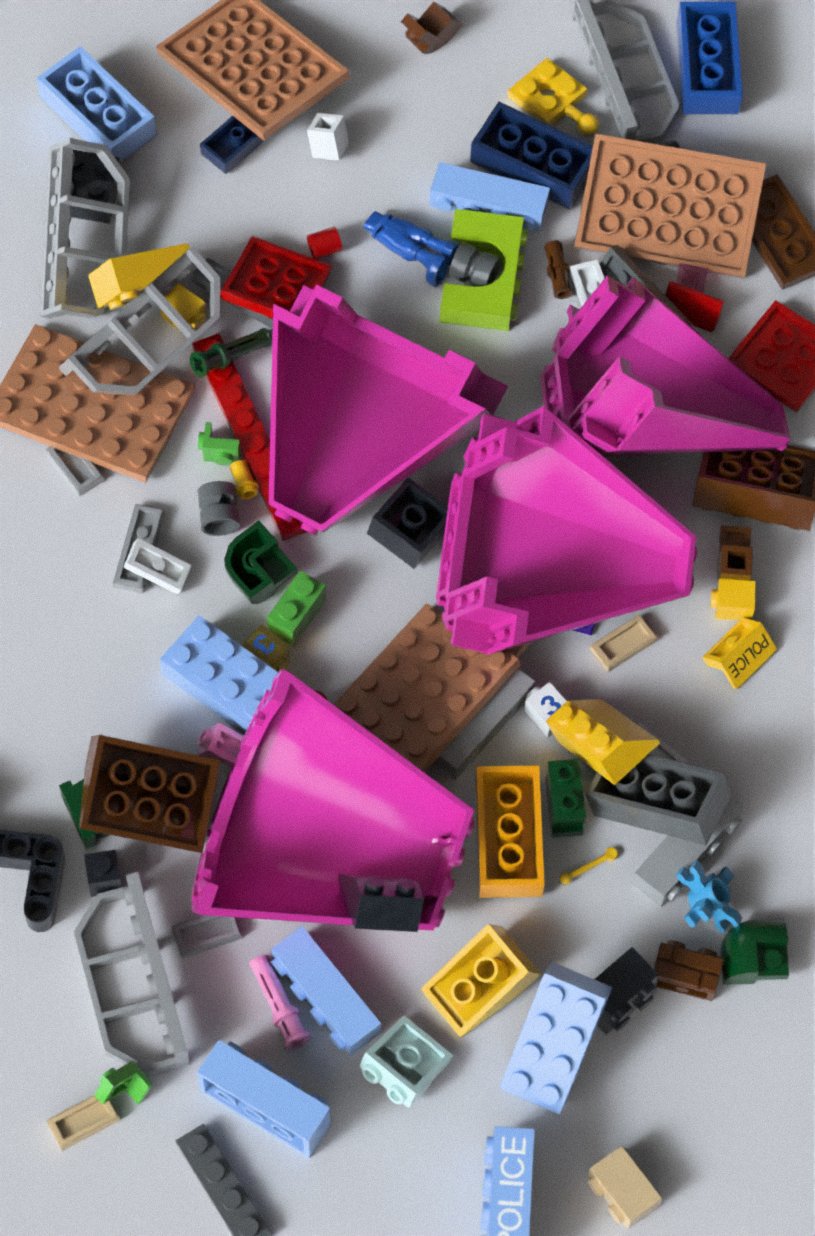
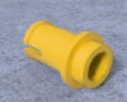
(243, 479)

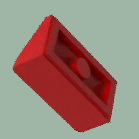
(698, 307)

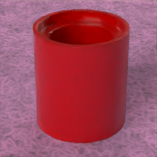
(324, 242)

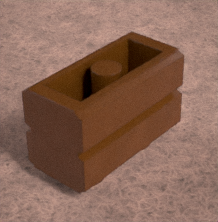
(687, 970)

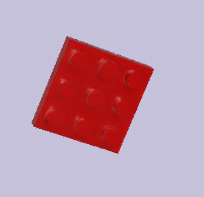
(271, 276)
(780, 355)

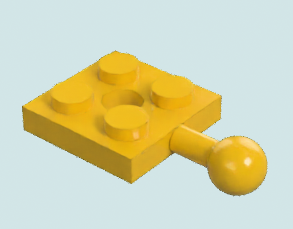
(551, 108)

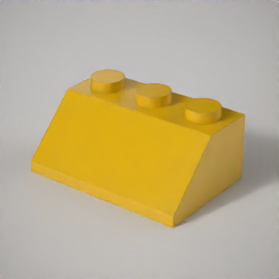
(601, 737)

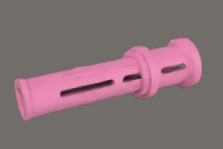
(285, 1015)

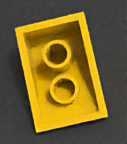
(127, 275)
(480, 979)

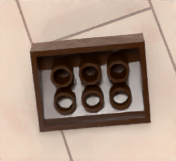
(759, 485)
(147, 793)

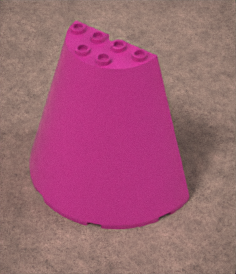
(321, 802)

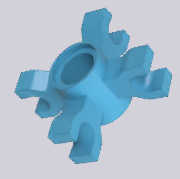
(709, 896)

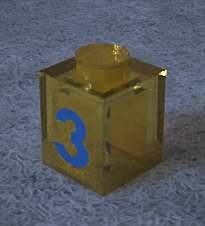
(268, 648)

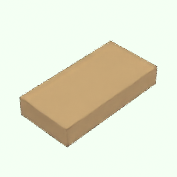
(623, 643)
(82, 1121)

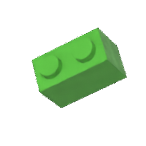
(296, 608)

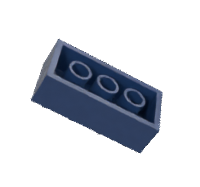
(532, 153)

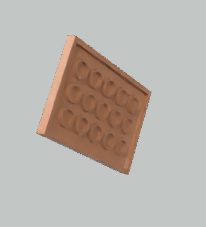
(253, 64)
(670, 205)
(104, 428)
(424, 689)

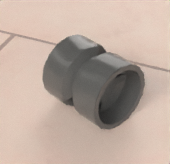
(473, 266)
(218, 508)

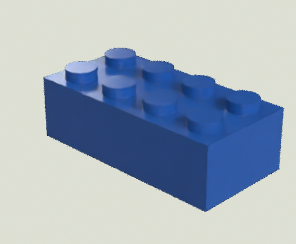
(709, 57)

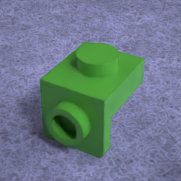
(218, 449)
(128, 1079)

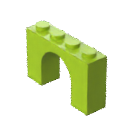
(490, 304)

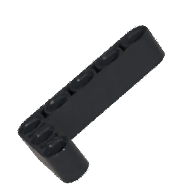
(39, 868)

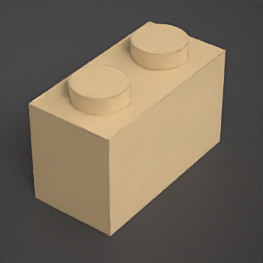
(623, 1188)

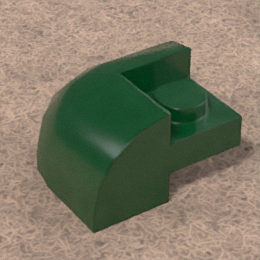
(257, 563)
(755, 952)

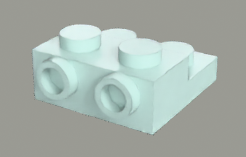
(405, 1061)

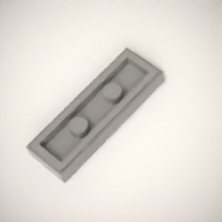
(145, 525)

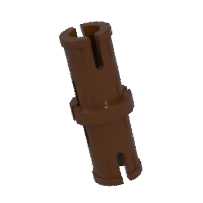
(558, 269)

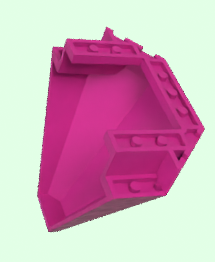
(650, 384)
(359, 408)
(550, 539)

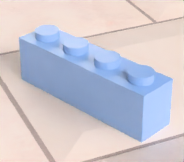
(488, 193)
(325, 991)

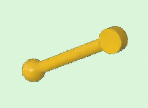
(610, 855)

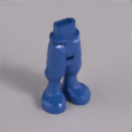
(407, 241)

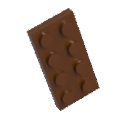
(783, 235)

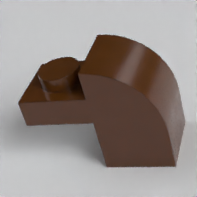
(432, 28)
(734, 553)

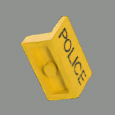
(741, 651)

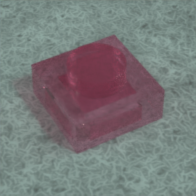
(692, 277)

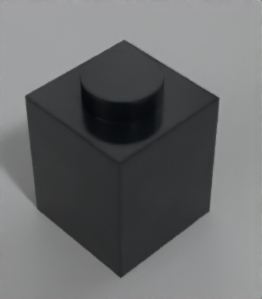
(102, 871)

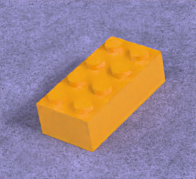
(509, 831)

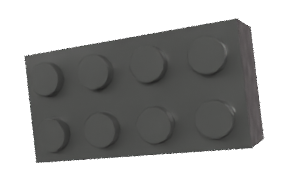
(663, 798)

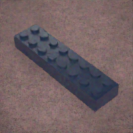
(229, 144)

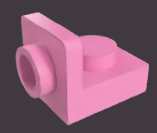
(220, 743)

